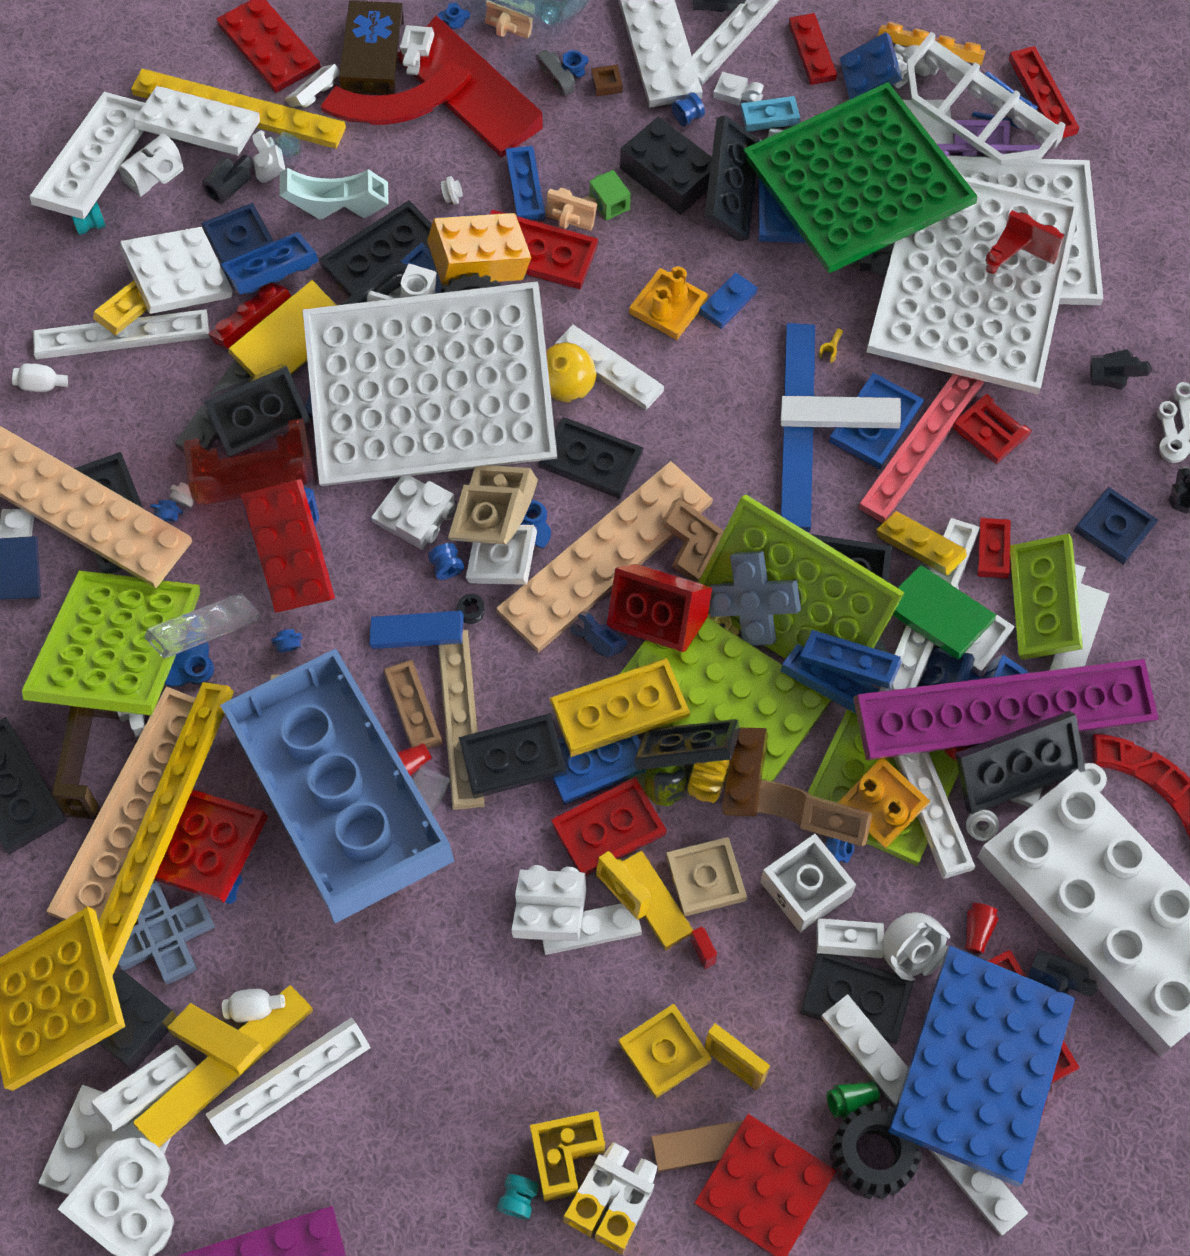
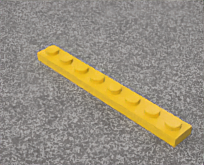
(272, 116)

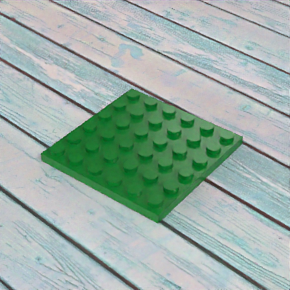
(859, 177)

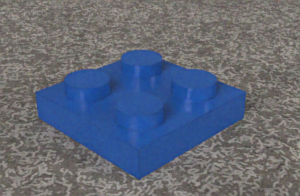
(870, 66)

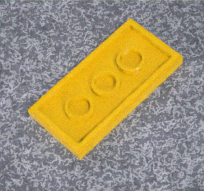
(280, 335)
(619, 707)

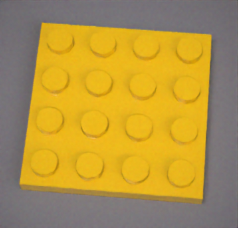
(55, 999)

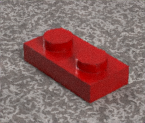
(994, 548)

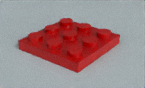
(210, 845)
(765, 1187)

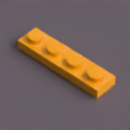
(969, 52)

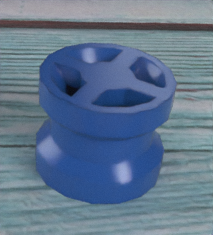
(688, 109)
(445, 561)

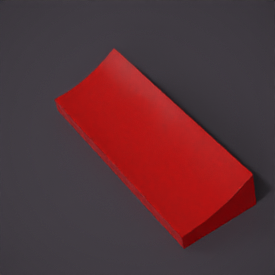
(488, 101)

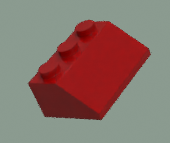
(657, 606)

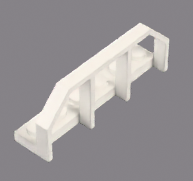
(984, 88)

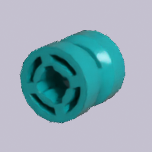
(93, 220)
(518, 1196)

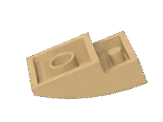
(493, 504)

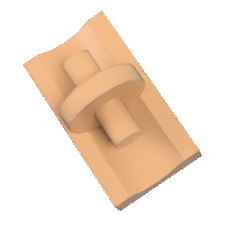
(507, 20)
(570, 209)

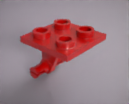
(1024, 234)

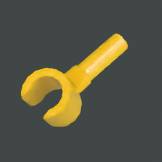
(831, 346)

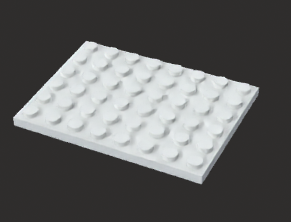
(956, 316)
(429, 384)

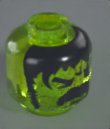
(665, 784)

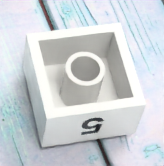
(807, 883)

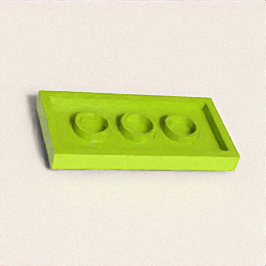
(1045, 597)

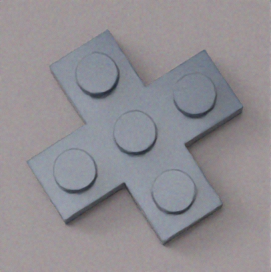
(754, 598)
(164, 933)

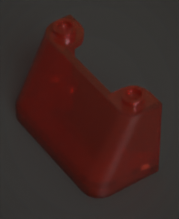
(226, 479)

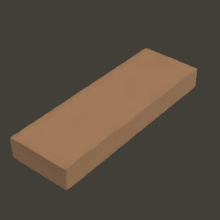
(412, 705)
(692, 1146)

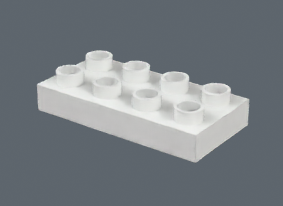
(1103, 903)

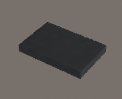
(593, 458)
(688, 744)
(512, 756)
(876, 992)

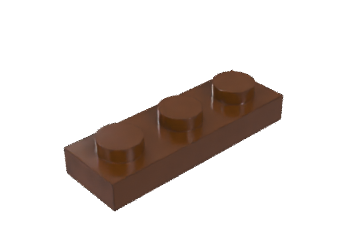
(745, 773)

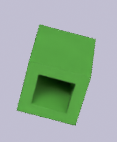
(610, 193)

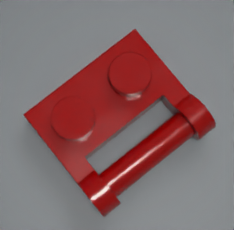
(988, 435)

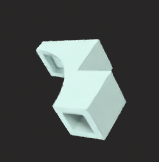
(321, 197)

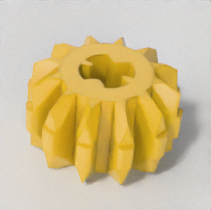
(708, 780)

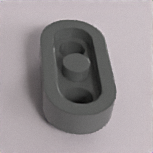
(551, 67)

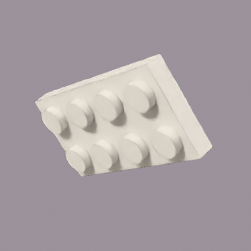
(197, 120)

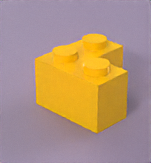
(558, 1144)

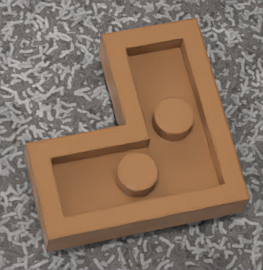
(699, 538)

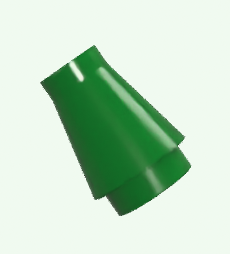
(849, 1097)

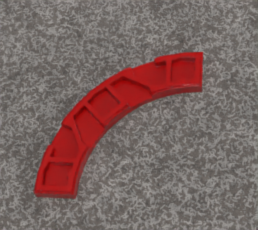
(399, 106)
(1149, 768)

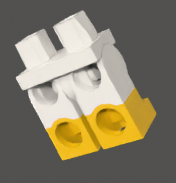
(614, 1186)

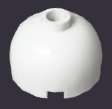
(914, 945)

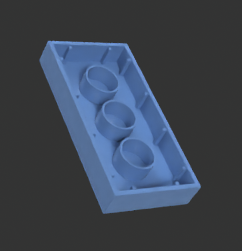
(337, 785)

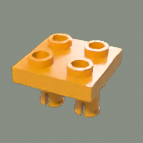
(668, 302)
(890, 799)

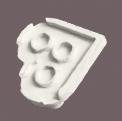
(122, 1199)

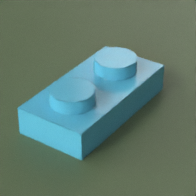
(770, 113)

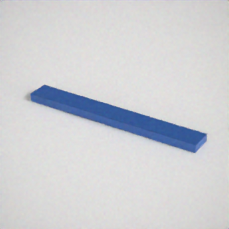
(798, 441)

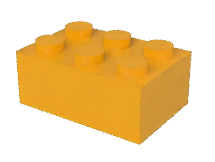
(479, 245)

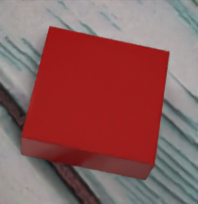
(703, 947)

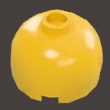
(569, 371)

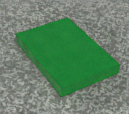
(942, 612)

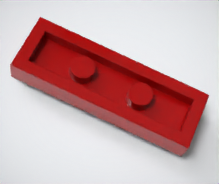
(812, 49)
(249, 315)

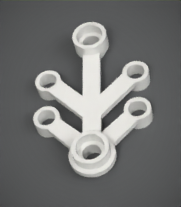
(1171, 437)

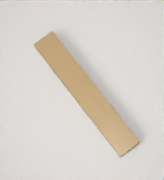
(459, 717)

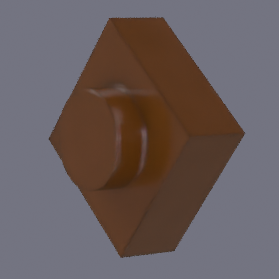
(606, 80)

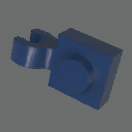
(601, 637)

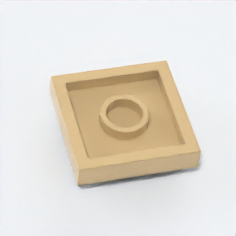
(706, 876)

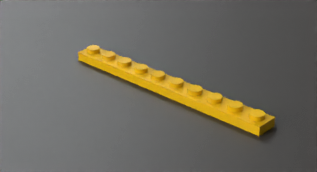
(161, 819)

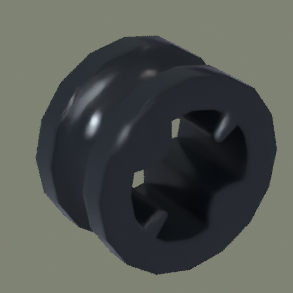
(469, 599)

